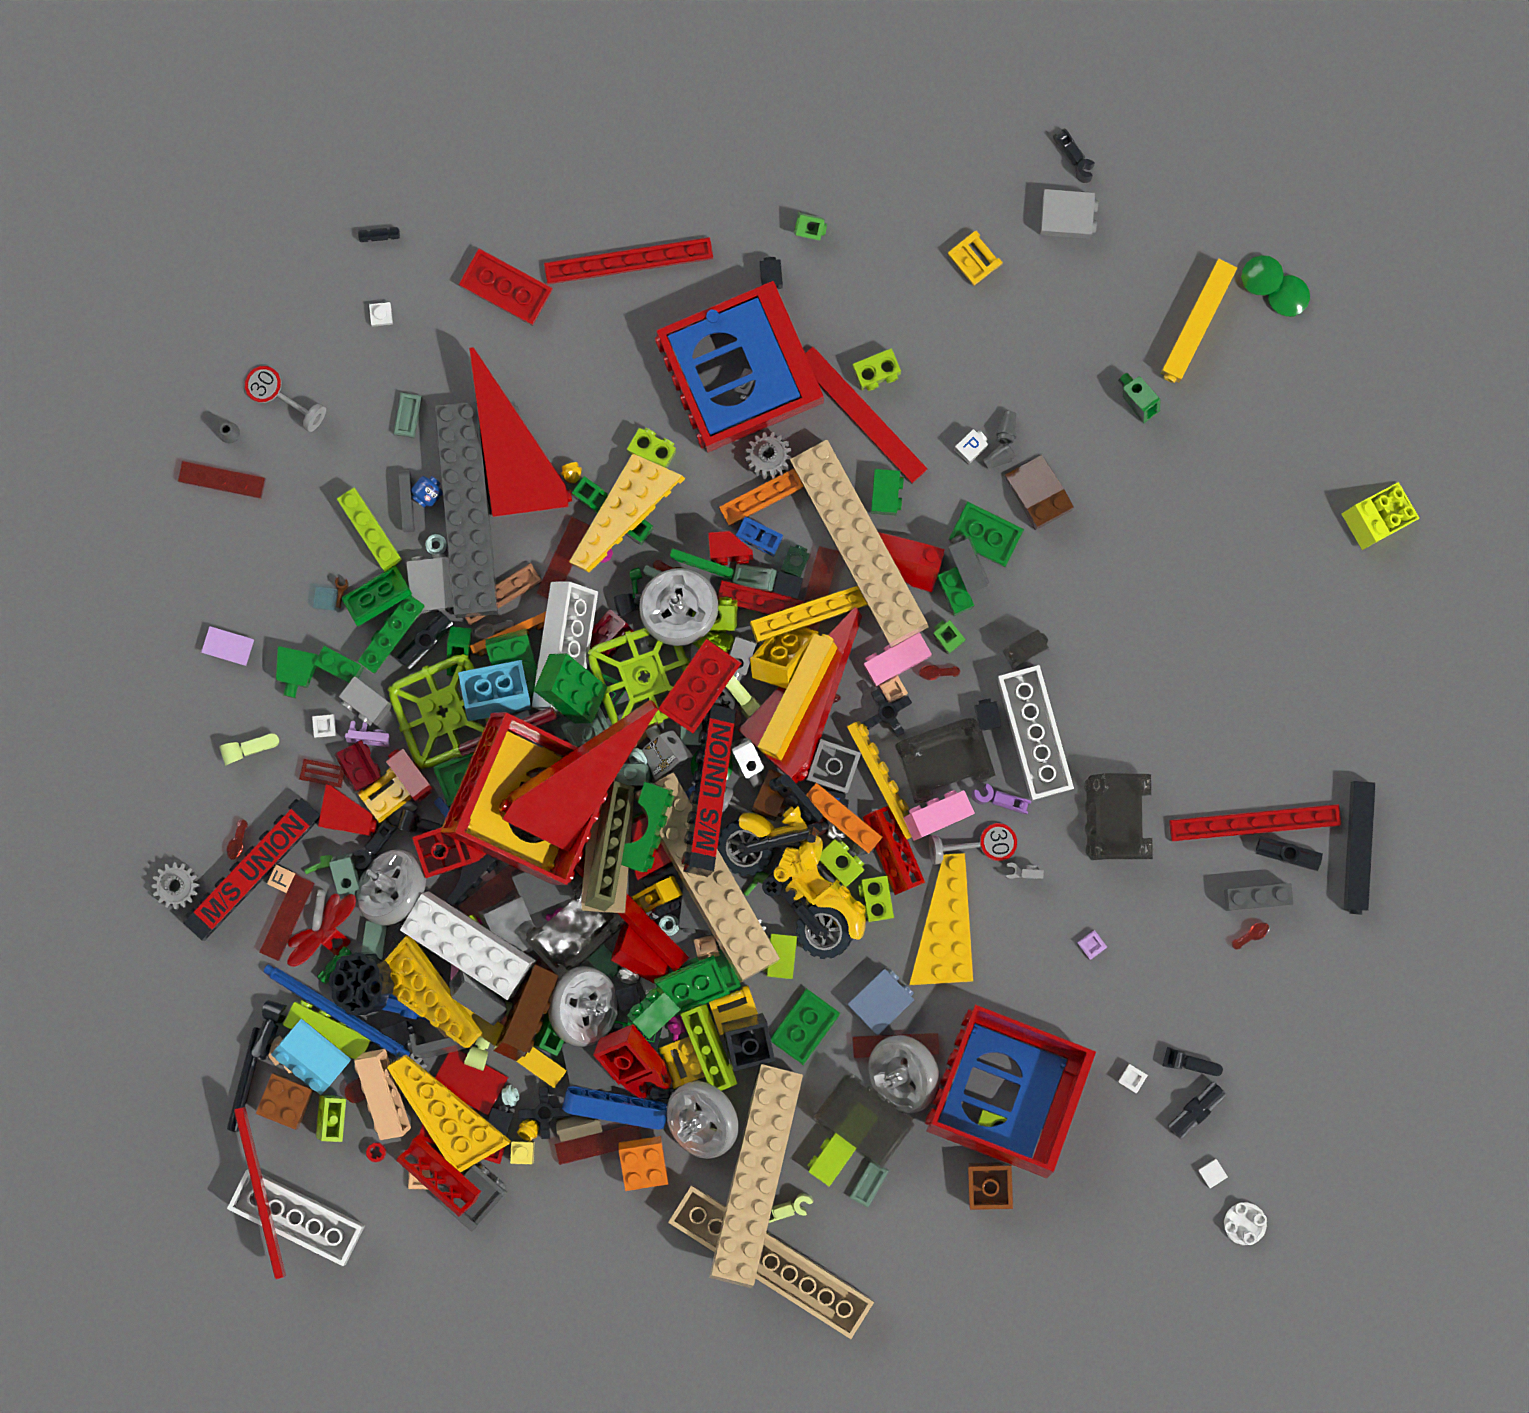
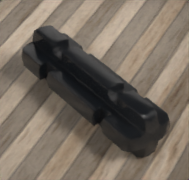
(379, 234)

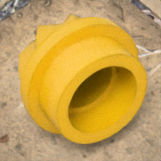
(571, 472)
(528, 1130)

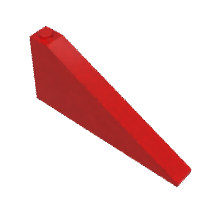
(516, 466)
(804, 744)
(567, 793)

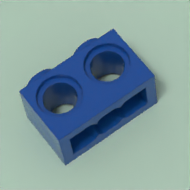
(759, 536)

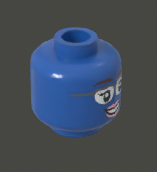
(426, 491)

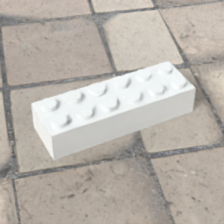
(566, 627)
(1035, 732)
(467, 945)
(300, 1219)

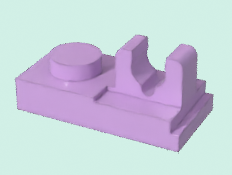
(374, 738)

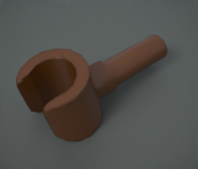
(340, 592)

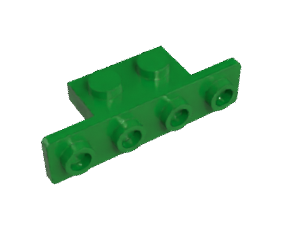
(391, 633)

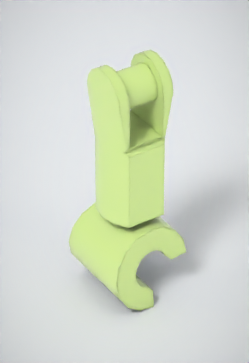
(747, 703)
(233, 751)
(478, 1055)
(787, 1209)

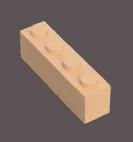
(382, 1094)

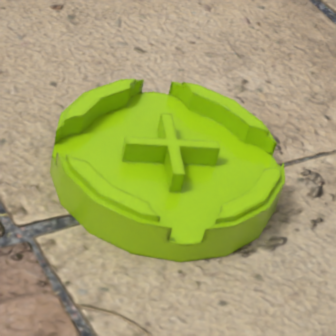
(719, 638)

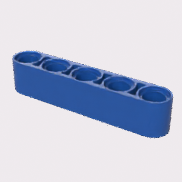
(615, 1107)

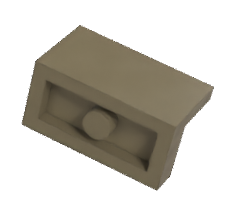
(577, 1127)

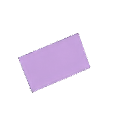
(227, 646)

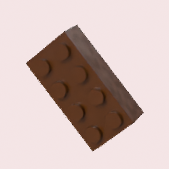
(526, 1013)

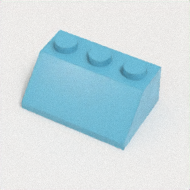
(494, 690)
(310, 1057)

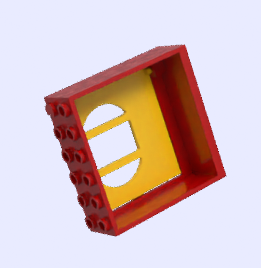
(495, 772)

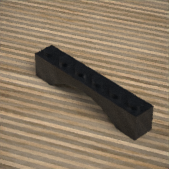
(469, 878)

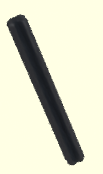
(244, 1082)

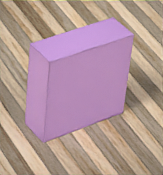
(1092, 945)

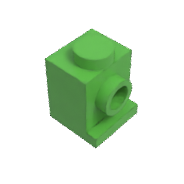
(815, 233)
(956, 637)

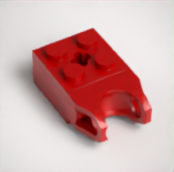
(456, 854)
(631, 1061)

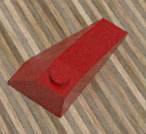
(915, 560)

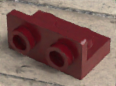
(608, 628)
(358, 765)

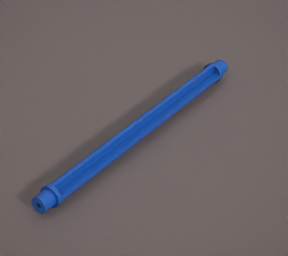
(335, 1011)

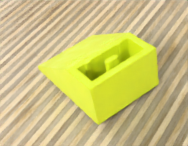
(1380, 516)

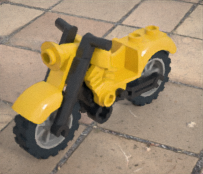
(796, 878)

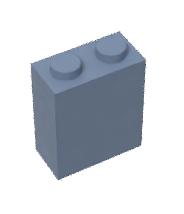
(881, 1001)

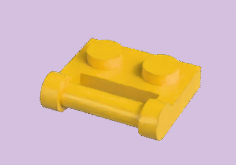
(970, 263)
(388, 800)
(735, 1013)
(688, 1058)

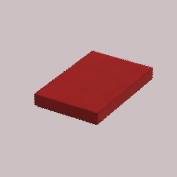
(470, 1084)

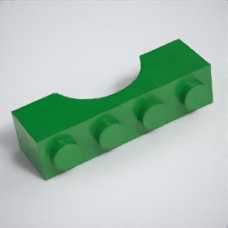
(594, 497)
(655, 801)

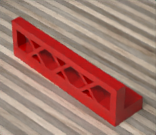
(890, 851)
(442, 1173)

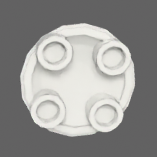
(1245, 1223)

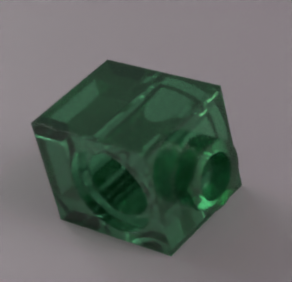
(793, 570)
(602, 961)

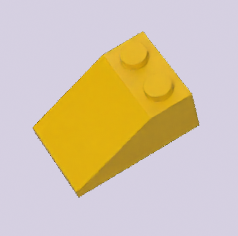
(780, 656)

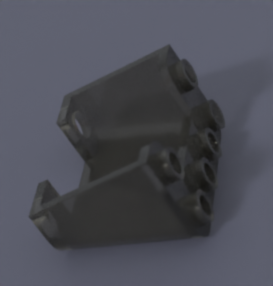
(1116, 816)
(864, 1119)

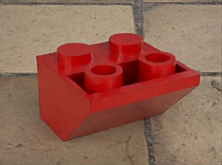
(728, 548)

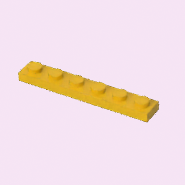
(807, 613)
(880, 773)

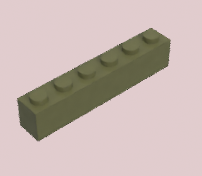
(609, 847)

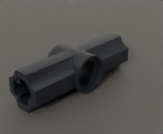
(415, 651)
(1302, 857)
(1197, 1110)

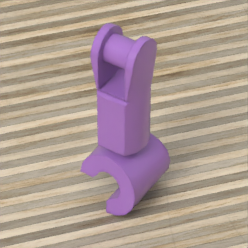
(1001, 799)

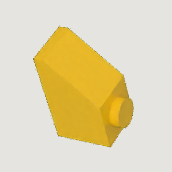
(658, 894)

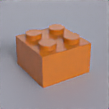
(643, 1163)

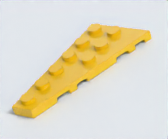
(626, 506)
(946, 939)
(427, 994)
(452, 1124)

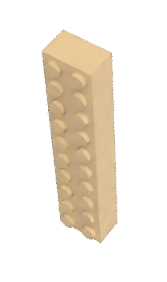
(859, 543)
(716, 895)
(756, 1176)
(780, 1267)

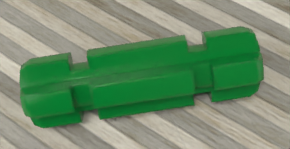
(324, 976)

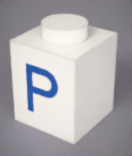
(971, 446)

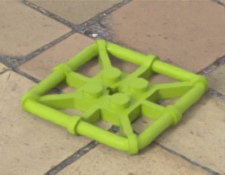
(630, 671)
(430, 706)

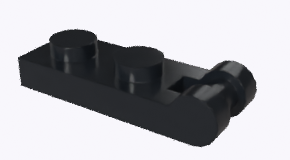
(795, 797)

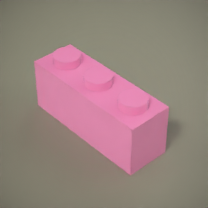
(896, 659)
(938, 814)

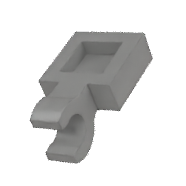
(1030, 872)

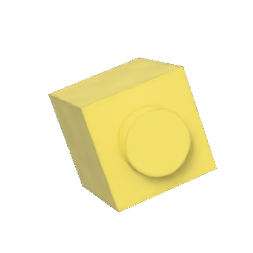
(522, 1152)

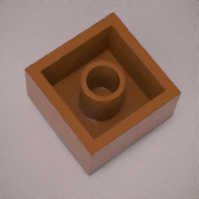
(285, 1101)
(990, 1186)

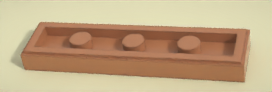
(512, 588)

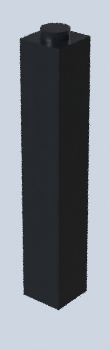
(1359, 847)

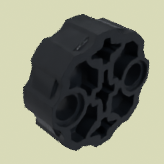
(361, 983)

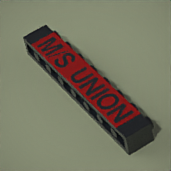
(709, 791)
(252, 869)

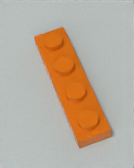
(761, 497)
(530, 624)
(843, 819)

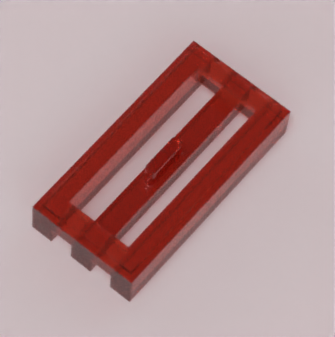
(340, 776)

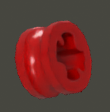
(382, 1150)

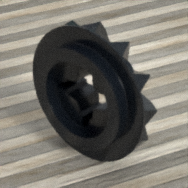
(664, 909)

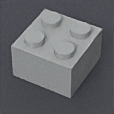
(364, 700)
(833, 767)

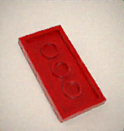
(505, 287)
(699, 686)

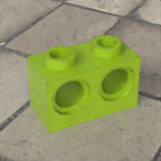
(874, 365)
(655, 444)
(882, 898)

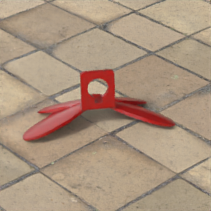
(308, 941)

